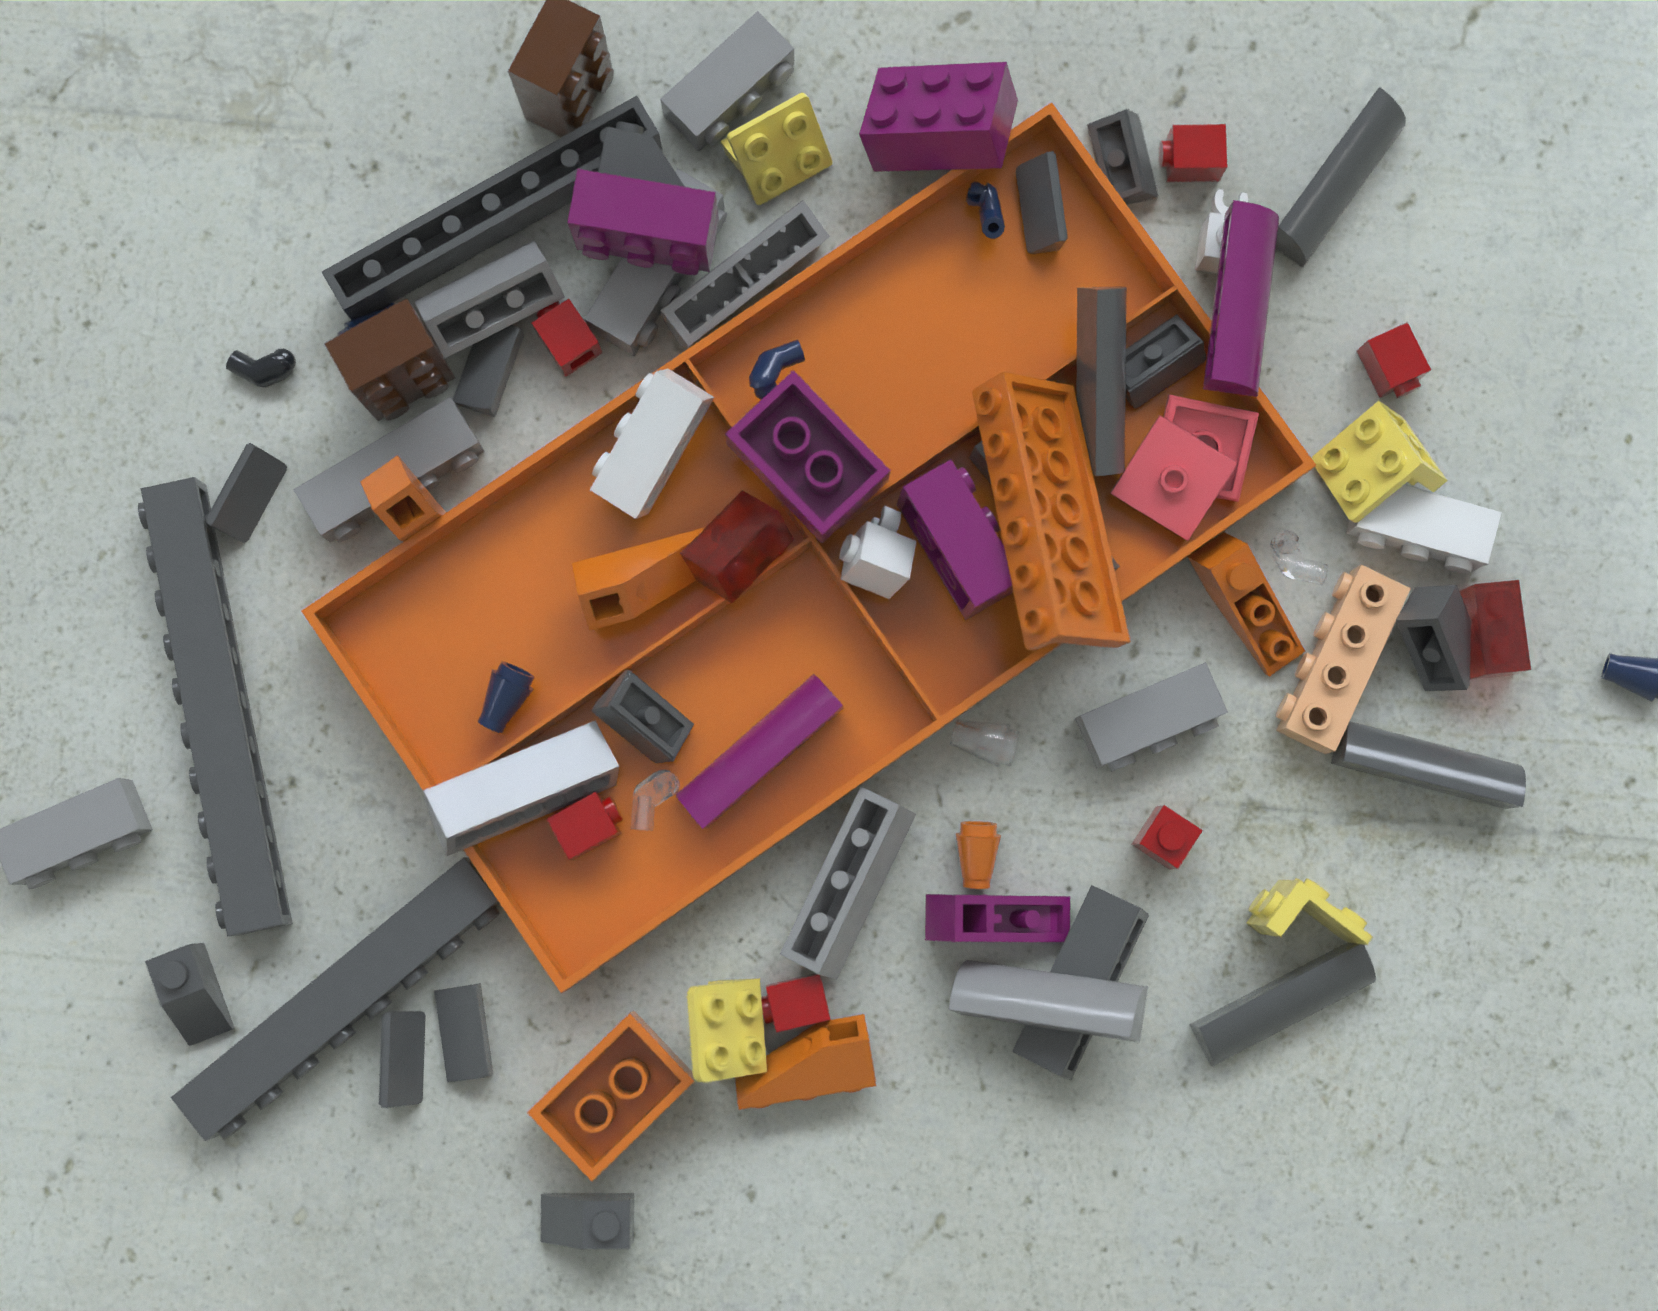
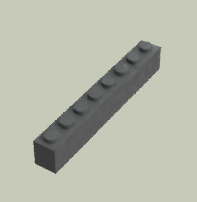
(475, 217)
(336, 1000)

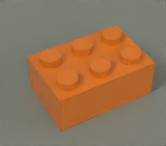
(612, 1095)

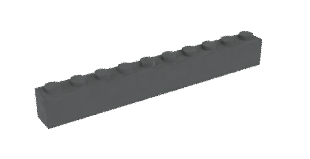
(215, 708)

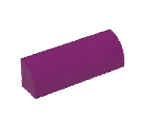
(1241, 299)
(759, 751)

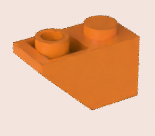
(400, 499)

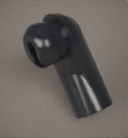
(264, 371)

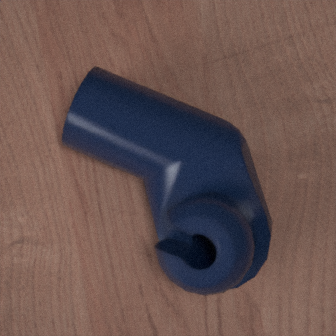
(989, 208)
(770, 364)

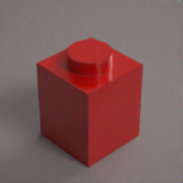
(1194, 153)
(566, 336)
(1394, 361)
(586, 824)
(1167, 837)
(795, 1003)

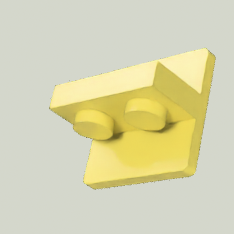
(778, 148)

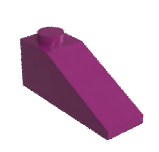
(996, 918)

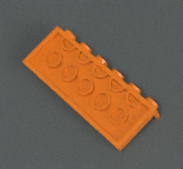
(1049, 513)

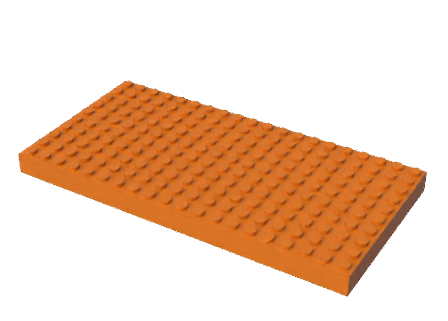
(894, 345)

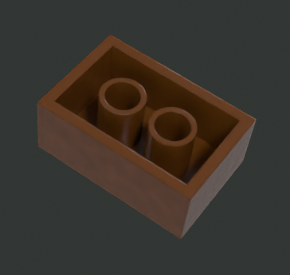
(561, 67)
(390, 361)

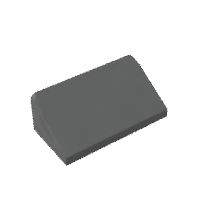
(1124, 156)
(1041, 204)
(1161, 360)
(488, 371)
(246, 493)
(643, 718)
(464, 1033)
(402, 1058)

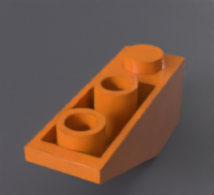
(632, 579)
(1247, 601)
(815, 1063)

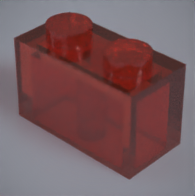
(737, 546)
(1497, 629)

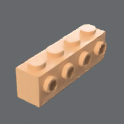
(1342, 658)

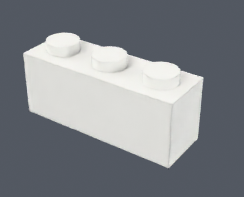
(650, 442)
(1430, 527)

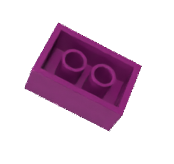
(939, 117)
(643, 222)
(807, 456)
(957, 537)

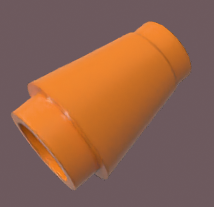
(977, 852)

